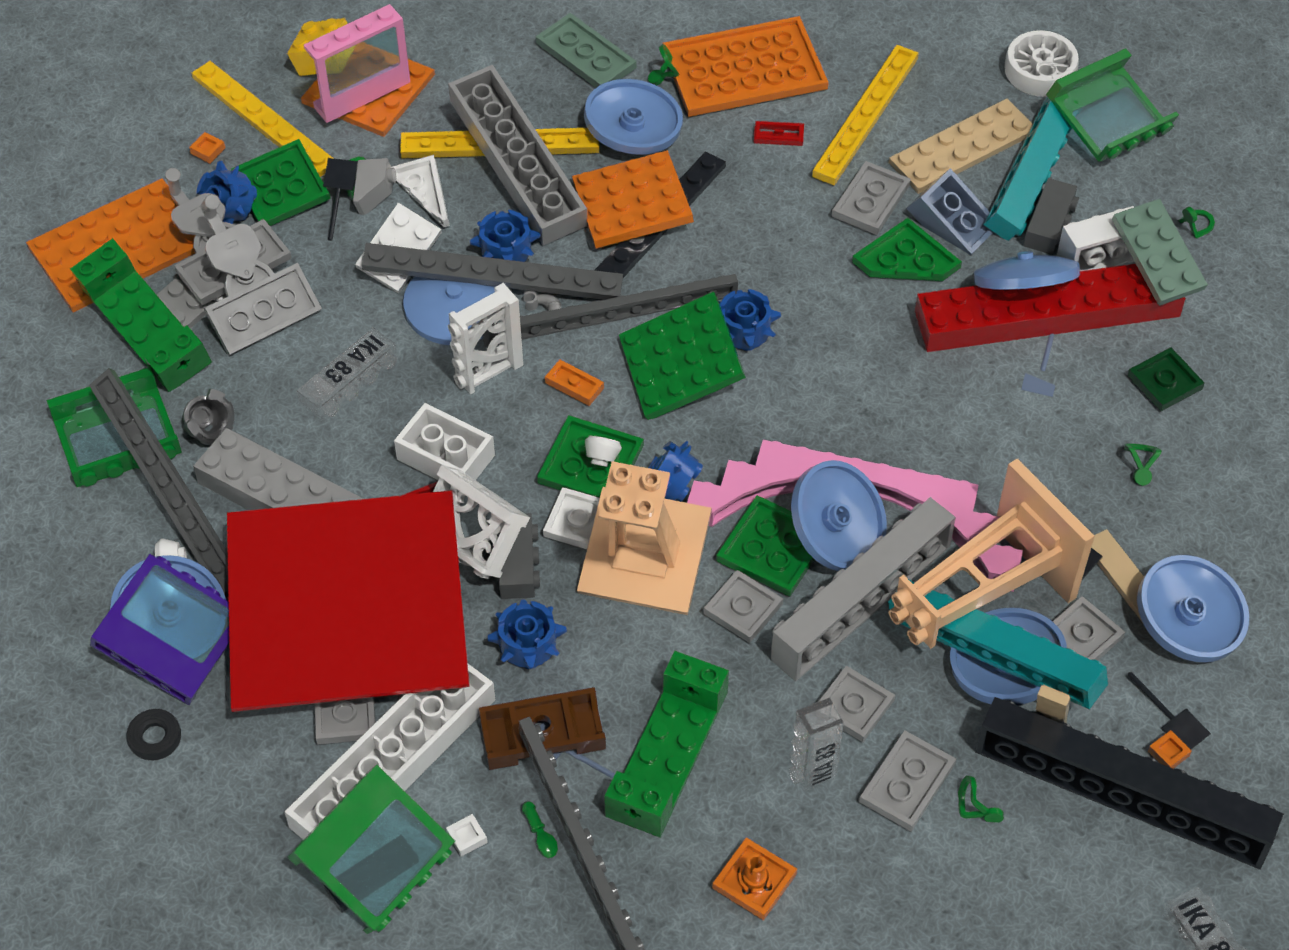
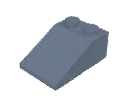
(952, 212)

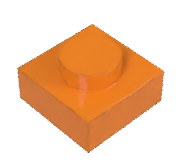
(207, 147)
(1169, 750)

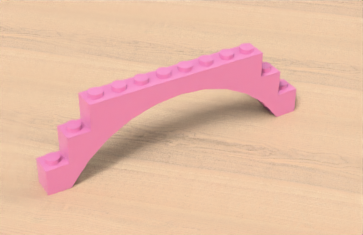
(782, 465)

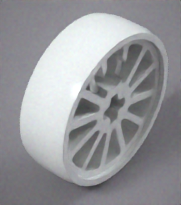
(1039, 67)

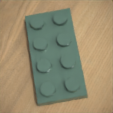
(585, 51)
(1159, 252)

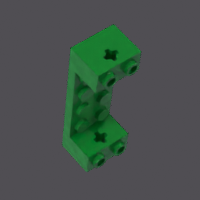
(140, 316)
(668, 745)

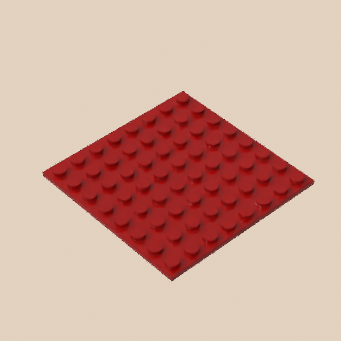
(344, 601)

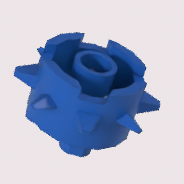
(232, 189)
(505, 236)
(748, 318)
(681, 468)
(527, 634)

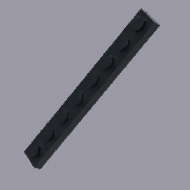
(693, 182)

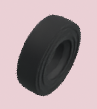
(151, 718)

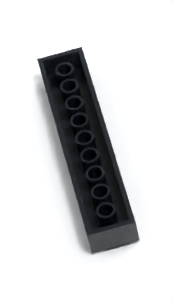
(1129, 782)

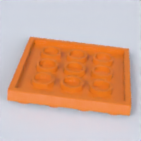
(384, 111)
(633, 199)

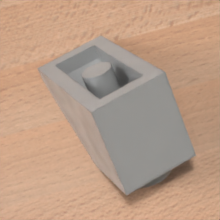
(372, 183)

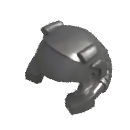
(206, 411)

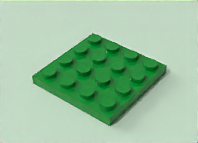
(681, 356)

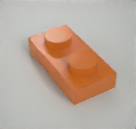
(574, 382)

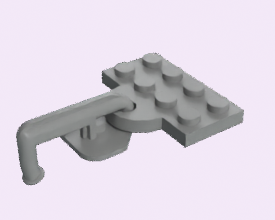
(197, 271)
(253, 306)

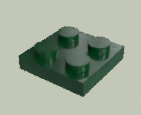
(1166, 379)

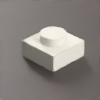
(467, 835)

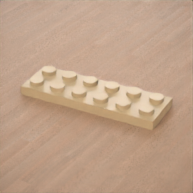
(962, 145)

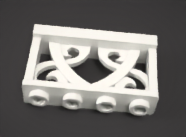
(497, 308)
(503, 518)

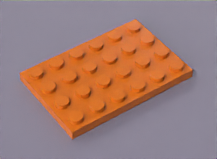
(746, 66)
(137, 223)

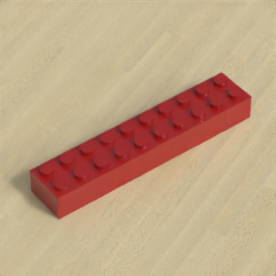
(999, 315)

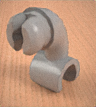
(532, 301)

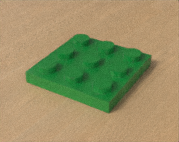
(284, 183)
(568, 461)
(767, 547)

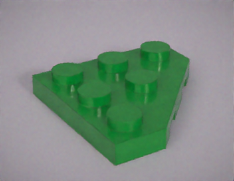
(907, 254)

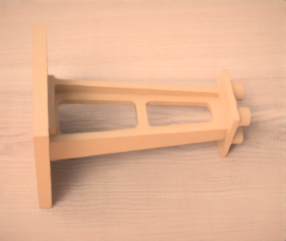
(1031, 521)
(643, 544)

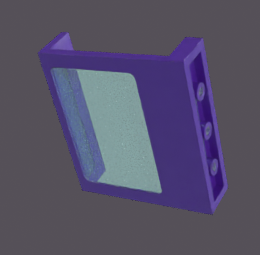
(166, 629)

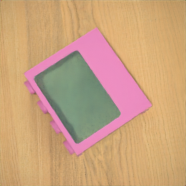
(359, 62)

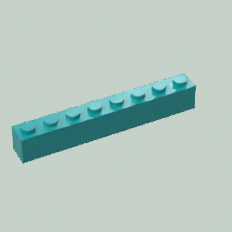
(1029, 173)
(1021, 653)

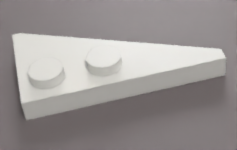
(423, 184)

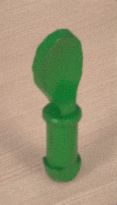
(545, 842)

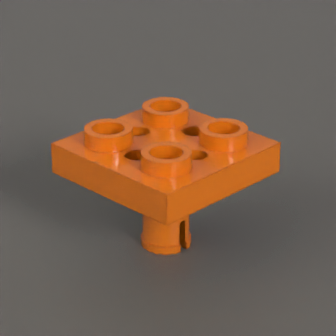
(760, 870)

